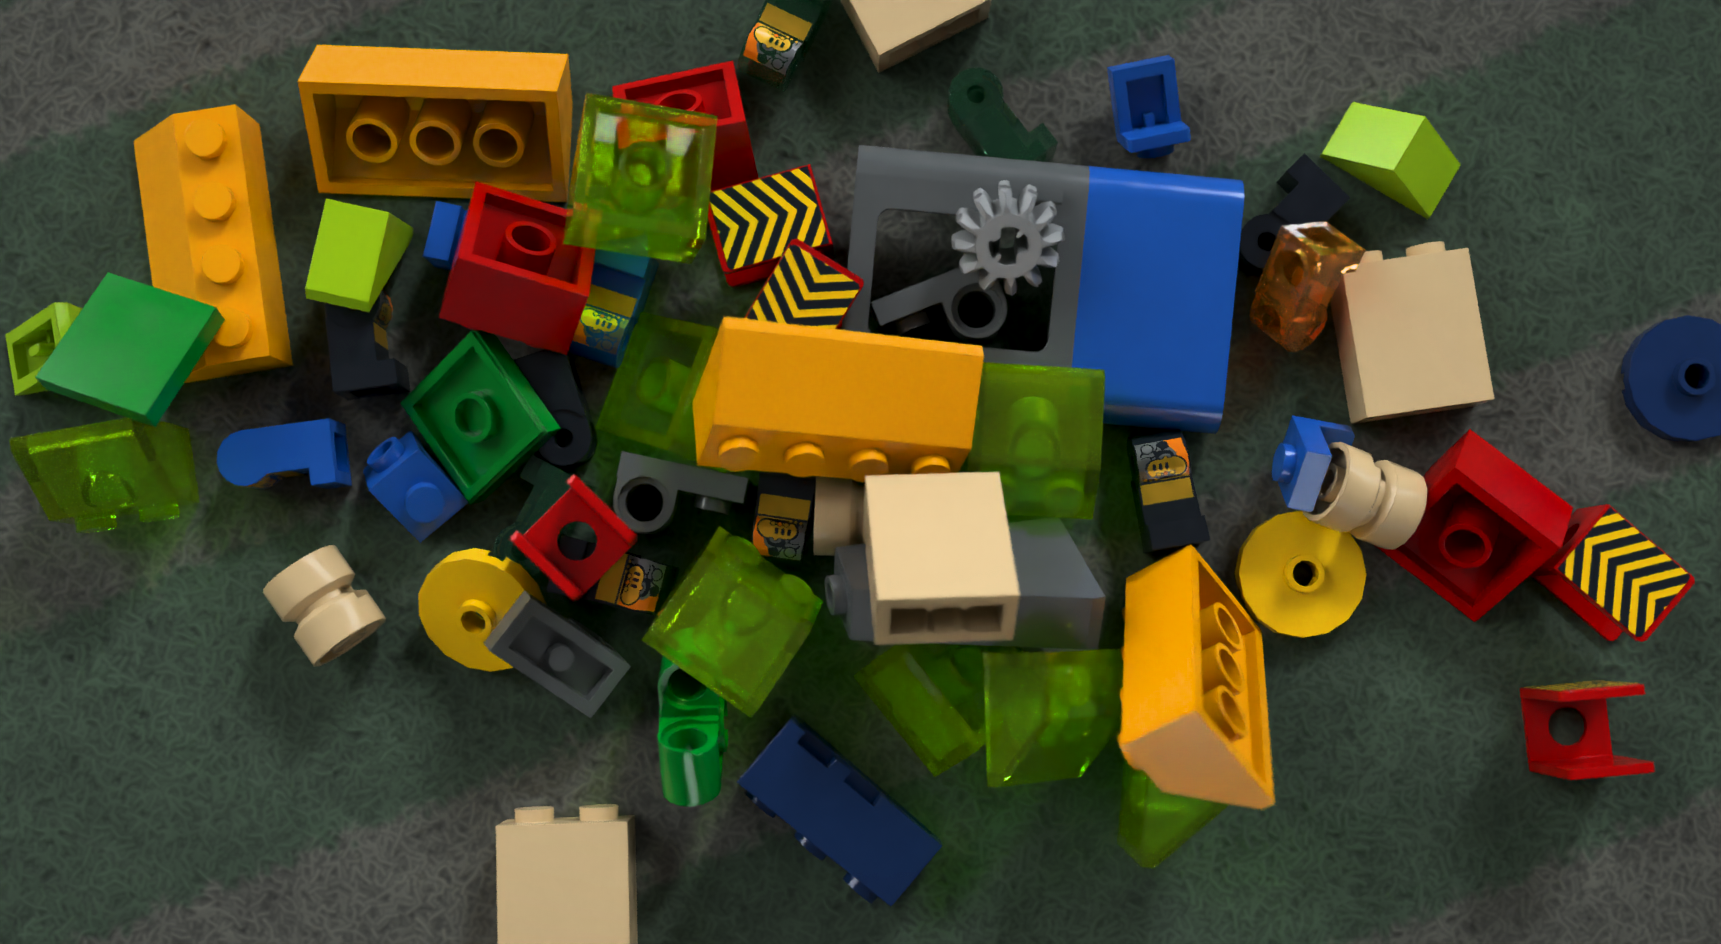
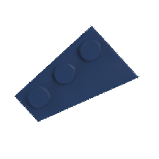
(839, 812)

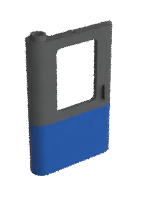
(1137, 280)

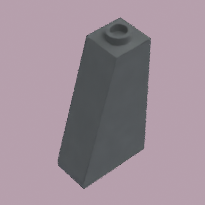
(1057, 590)

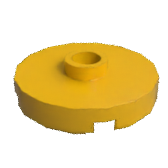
(1268, 583)
(465, 585)

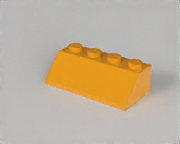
(438, 121)
(216, 233)
(834, 402)
(1194, 685)

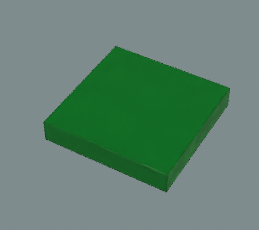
(130, 349)
(479, 415)

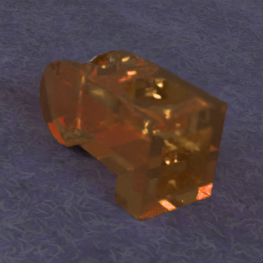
(1301, 282)

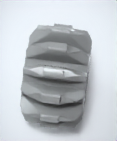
(1031, 242)

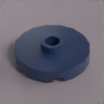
(1657, 383)

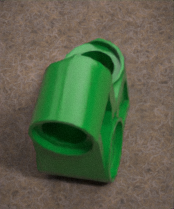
(690, 737)

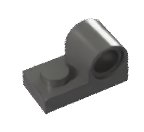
(910, 308)
(712, 490)
(557, 653)

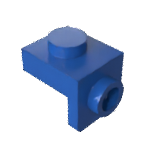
(1147, 106)
(1305, 458)
(412, 485)

